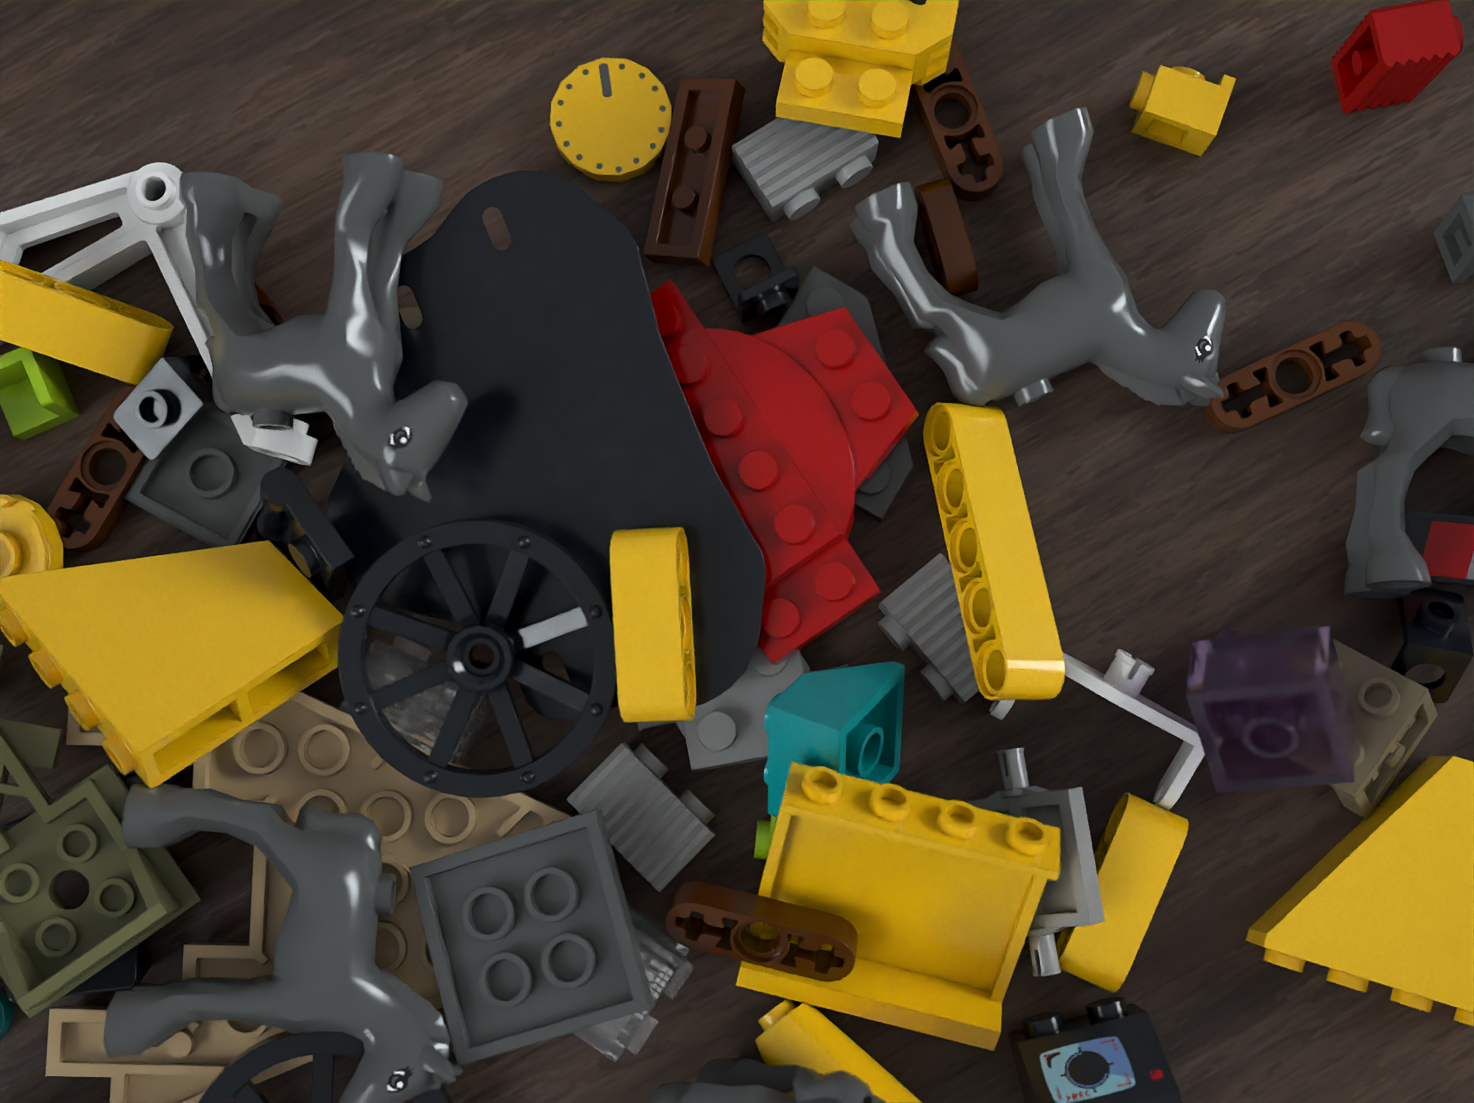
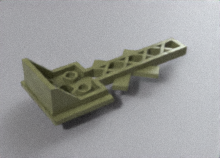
(132, 891)

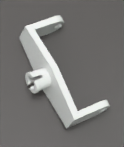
(1122, 687)

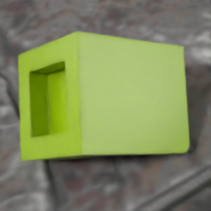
(34, 393)

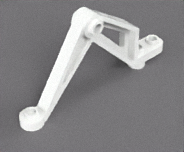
(150, 224)

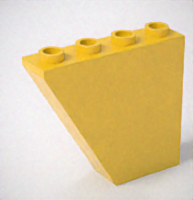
(173, 646)
(1392, 897)

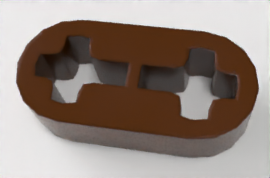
(946, 237)

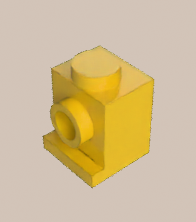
(1180, 107)

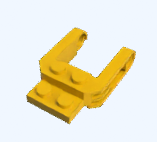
(856, 58)

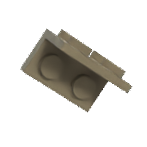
(1389, 722)

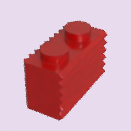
(1396, 53)

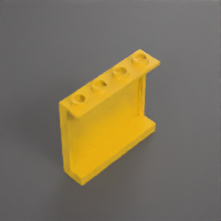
(928, 886)

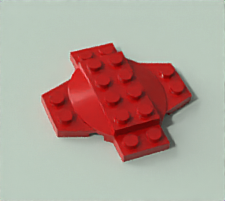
(792, 435)

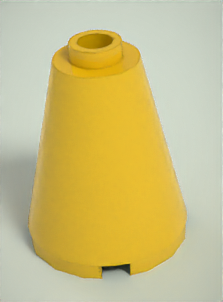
(811, 1040)

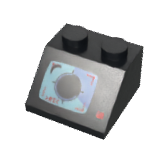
(1093, 1057)

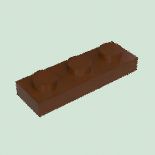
(694, 171)

